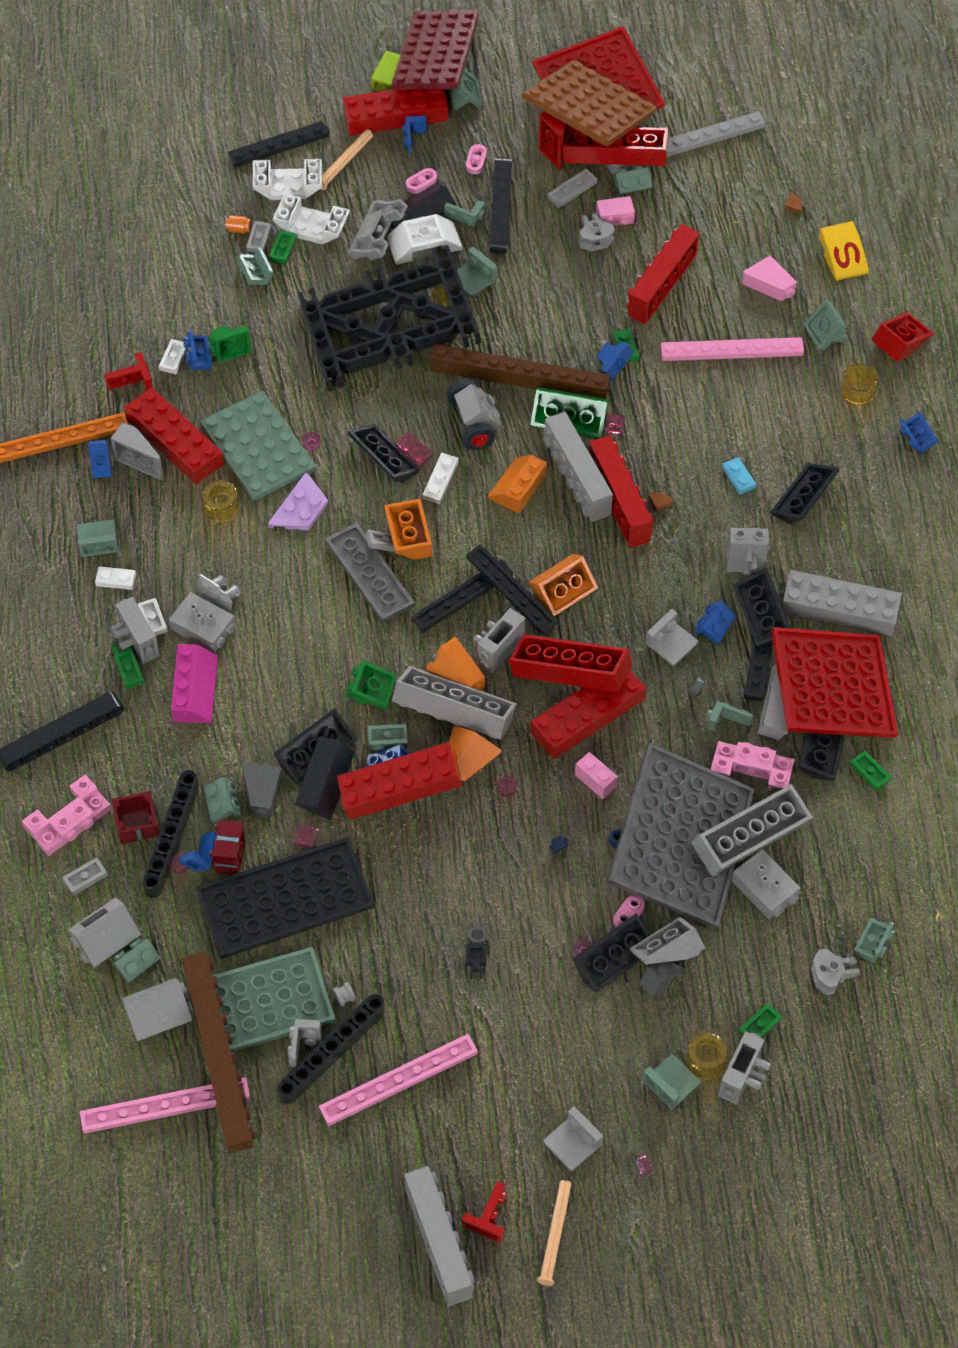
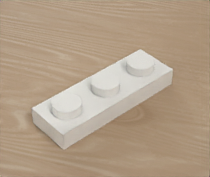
(440, 478)

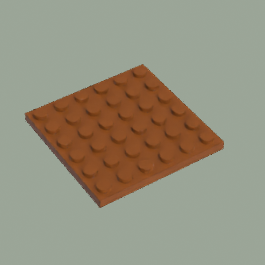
(589, 103)

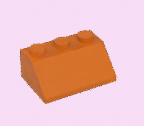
(519, 482)
(409, 529)
(563, 584)

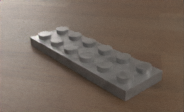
(369, 573)

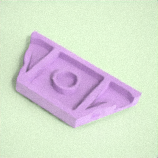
(301, 506)

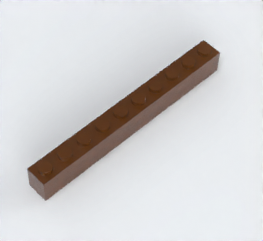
(517, 371)
(217, 1053)

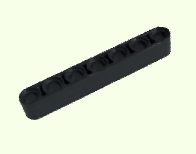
(500, 205)
(60, 731)
(172, 841)
(330, 1057)

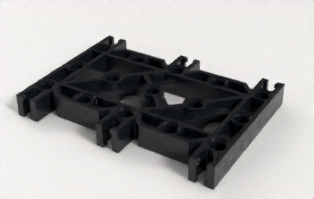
(398, 294)

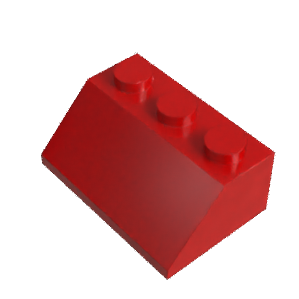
(551, 138)

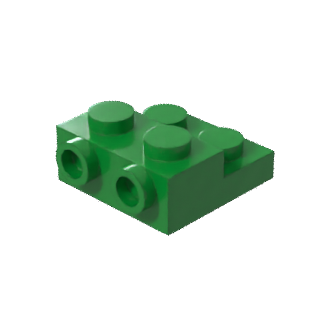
(229, 343)
(371, 685)

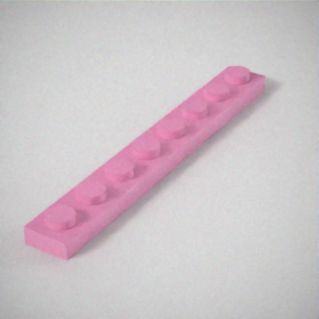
(732, 349)
(398, 1080)
(151, 1108)

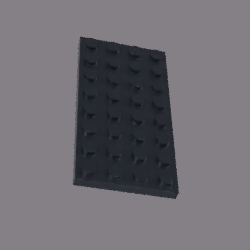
(284, 897)

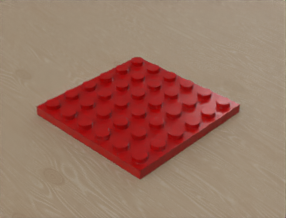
(611, 57)
(833, 683)

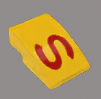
(843, 250)

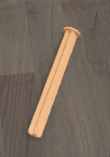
(345, 158)
(555, 1234)

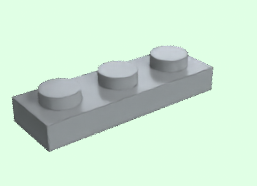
(572, 188)

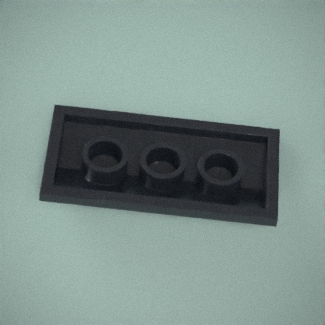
(426, 203)
(384, 453)
(804, 492)
(761, 606)
(296, 754)
(821, 755)
(320, 784)
(611, 953)

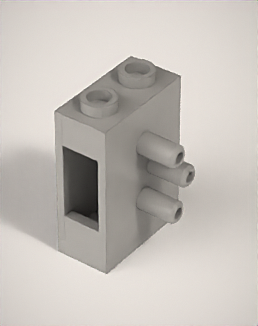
(747, 550)
(202, 622)
(137, 630)
(500, 640)
(766, 884)
(104, 932)
(158, 1008)
(741, 1068)

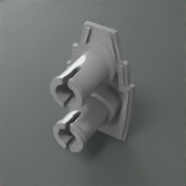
(212, 593)

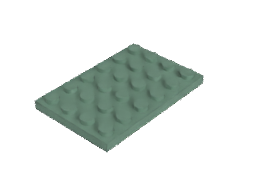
(258, 445)
(270, 995)

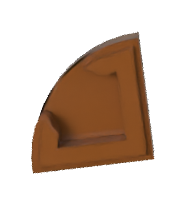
(794, 204)
(660, 501)

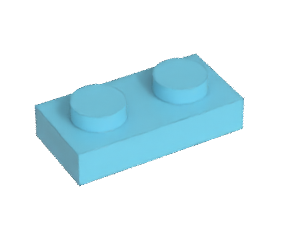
(739, 475)

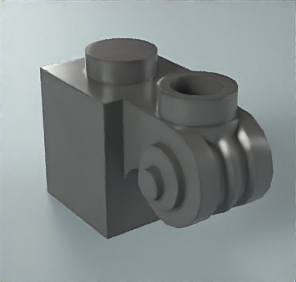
(660, 976)

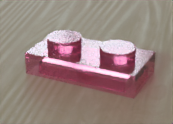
(414, 449)

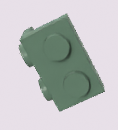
(633, 181)
(255, 268)
(387, 736)
(222, 799)
(873, 940)
(135, 959)

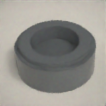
(696, 688)
(477, 935)

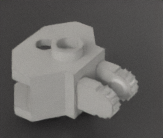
(594, 233)
(829, 971)

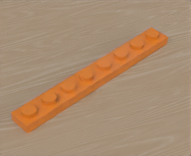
(61, 437)

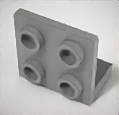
(670, 639)
(303, 1032)
(574, 1140)

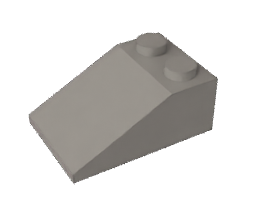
(135, 451)
(671, 943)

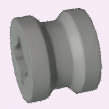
(344, 994)

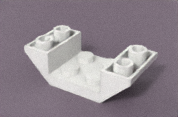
(296, 182)
(309, 223)
(421, 235)

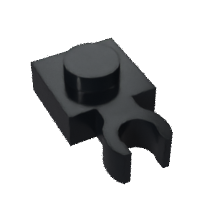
(476, 957)

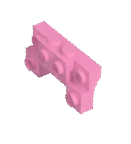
(753, 761)
(70, 820)

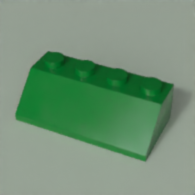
(584, 411)

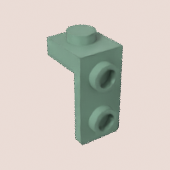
(468, 218)
(729, 712)

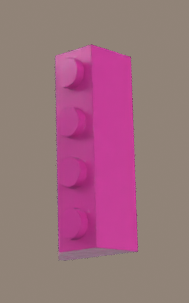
(194, 684)

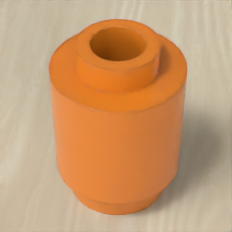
(238, 224)

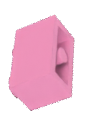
(616, 211)
(596, 775)

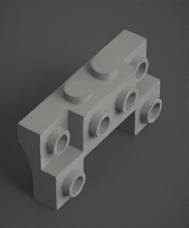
(371, 234)

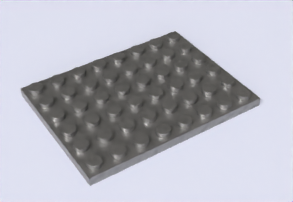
(667, 811)

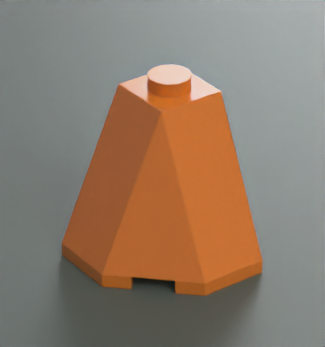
(456, 665)
(471, 751)

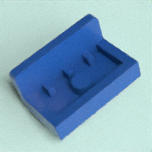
(197, 352)
(919, 432)
(715, 621)

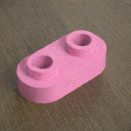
(476, 159)
(419, 181)
(627, 910)

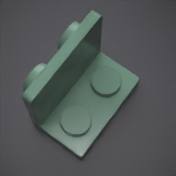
(477, 273)
(97, 538)
(671, 1081)

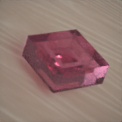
(615, 423)
(305, 836)

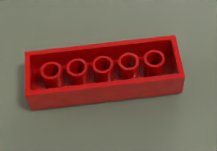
(390, 108)
(637, 147)
(662, 273)
(174, 435)
(627, 504)
(570, 662)
(583, 715)
(399, 780)

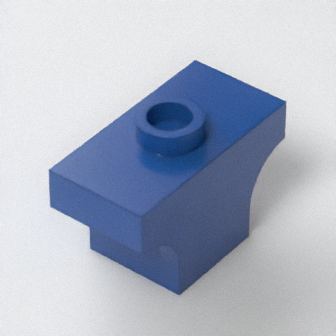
(614, 358)
(100, 458)

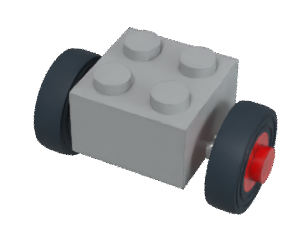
(477, 413)

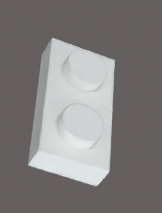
(173, 357)
(115, 578)
(153, 616)

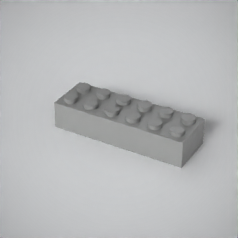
(577, 467)
(841, 602)
(454, 702)
(751, 830)
(438, 1236)

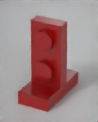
(130, 375)
(484, 1225)

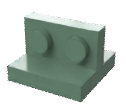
(467, 92)
(826, 326)

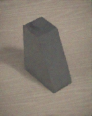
(262, 787)

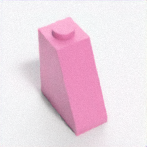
(770, 279)

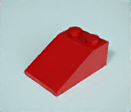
(901, 336)

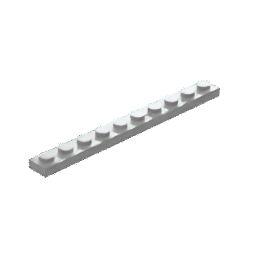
(707, 136)

